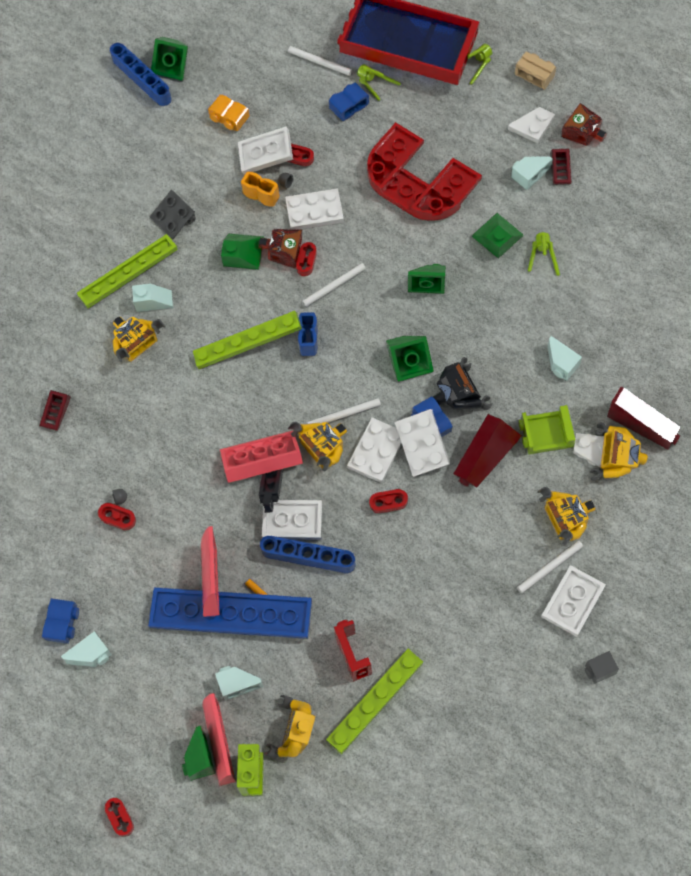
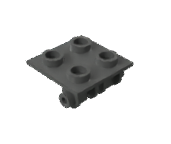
(172, 214)

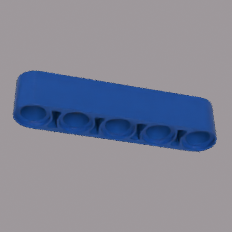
(140, 74)
(300, 548)

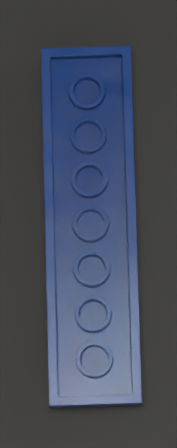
(238, 613)

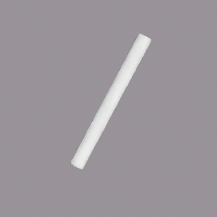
(320, 61)
(336, 283)
(347, 412)
(549, 567)

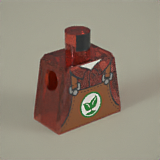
(583, 126)
(283, 246)

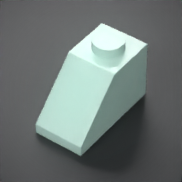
(530, 170)
(151, 297)
(562, 359)
(88, 652)
(236, 682)

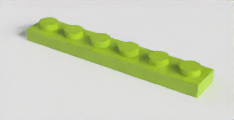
(127, 271)
(247, 339)
(374, 701)

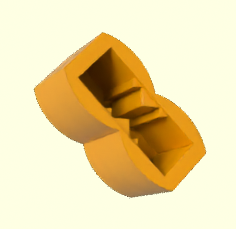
(228, 112)
(260, 189)

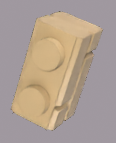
(535, 70)

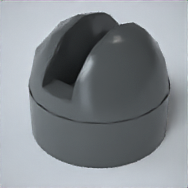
(285, 179)
(119, 496)

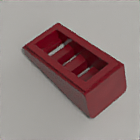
(559, 153)
(48, 408)

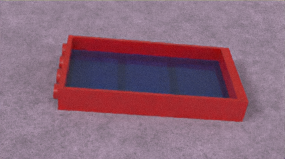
(409, 38)

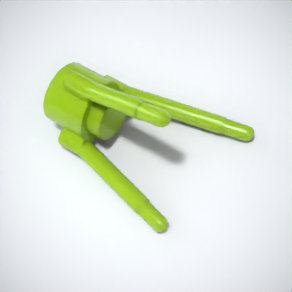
(481, 54)
(367, 74)
(543, 244)

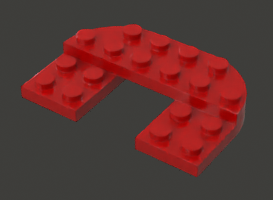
(408, 191)

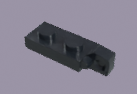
(270, 489)

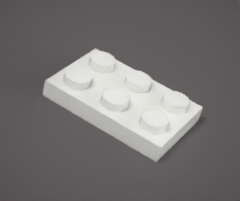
(265, 150)
(314, 209)
(422, 443)
(376, 450)
(294, 520)
(573, 601)

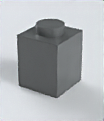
(601, 667)

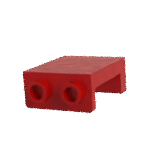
(357, 669)

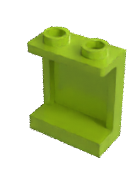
(547, 431)
(250, 770)

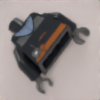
(459, 389)

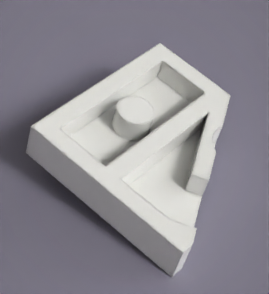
(532, 125)
(589, 448)

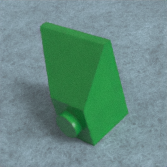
(169, 58)
(497, 235)
(241, 251)
(427, 279)
(409, 356)
(198, 757)

